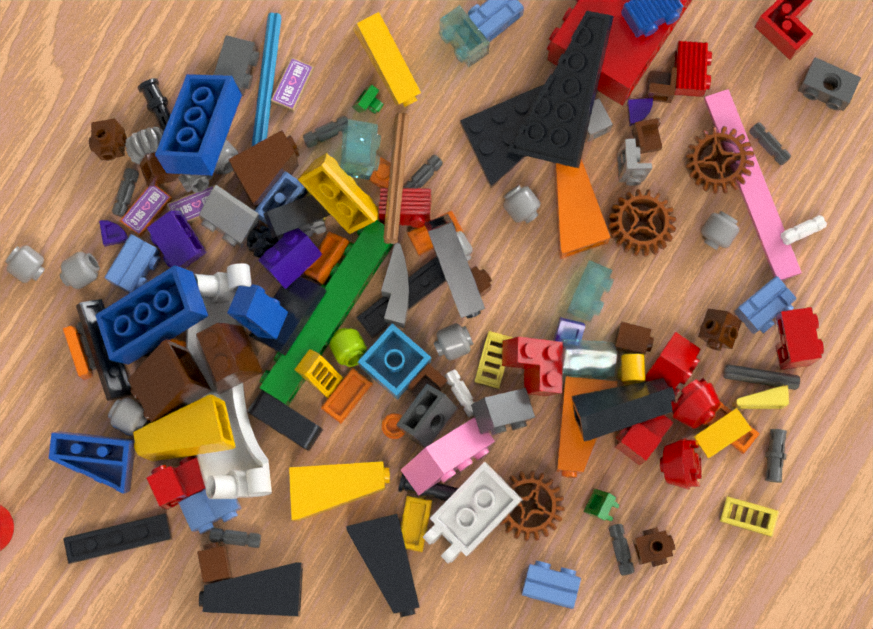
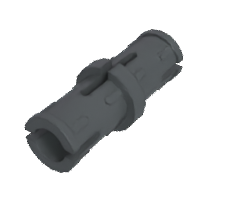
(775, 455)

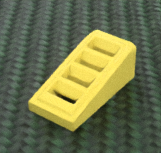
(494, 383)
(769, 399)
(773, 516)

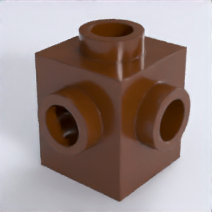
(107, 139)
(719, 329)
(644, 548)

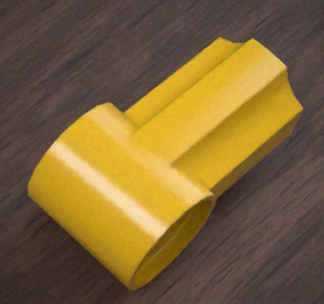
(632, 369)

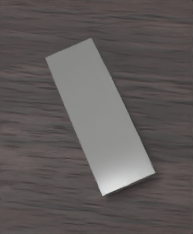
(396, 288)

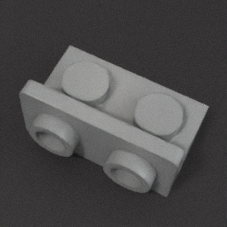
(628, 168)

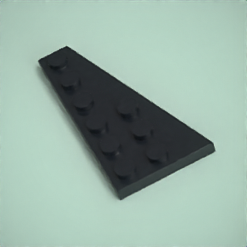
(564, 106)
(493, 132)

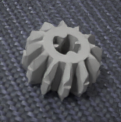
(143, 143)

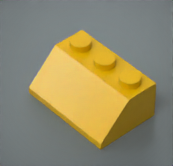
(339, 194)

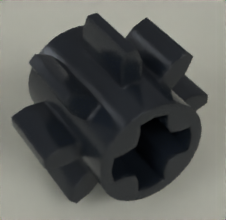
(260, 241)

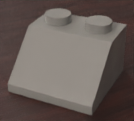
(228, 217)

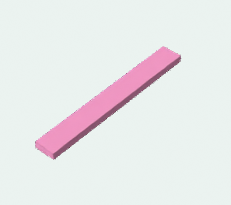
(755, 191)

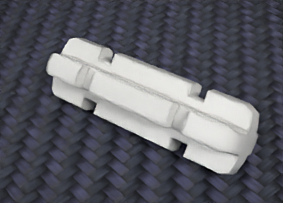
(803, 230)
(460, 391)

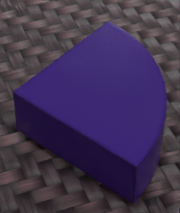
(638, 109)
(112, 233)

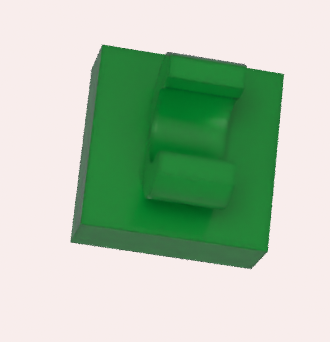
(368, 101)
(600, 505)

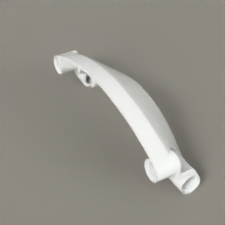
(244, 469)

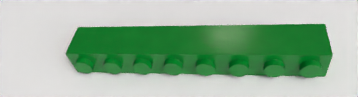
(342, 293)

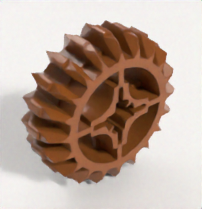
(731, 158)
(657, 207)
(549, 514)

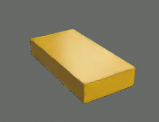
(722, 433)
(415, 522)

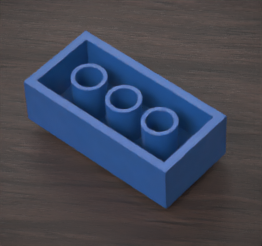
(198, 124)
(151, 315)

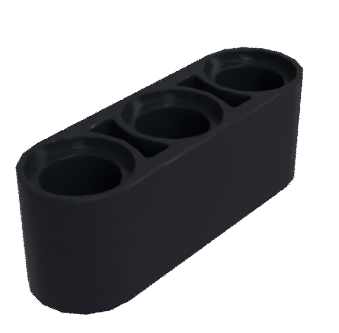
(285, 420)

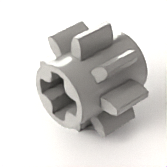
(196, 183)

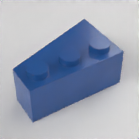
(98, 457)

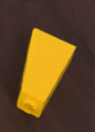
(387, 59)
(187, 432)
(331, 486)

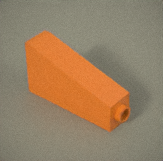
(578, 212)
(572, 449)

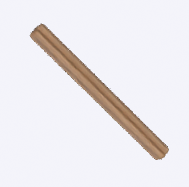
(396, 178)

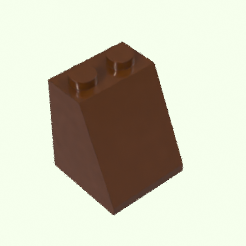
(264, 164)
(227, 355)
(167, 381)

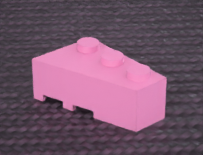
(447, 455)

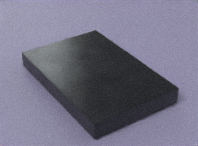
(300, 301)

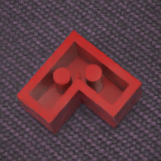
(783, 28)
(798, 339)
(675, 362)
(541, 363)
(643, 438)
(176, 484)

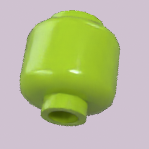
(347, 346)

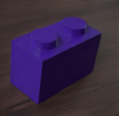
(176, 240)
(290, 257)

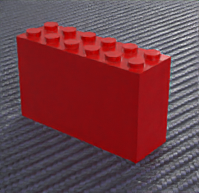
(625, 55)

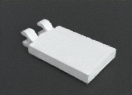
(472, 512)

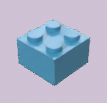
(394, 361)

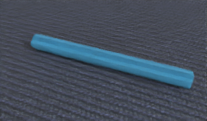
(266, 78)

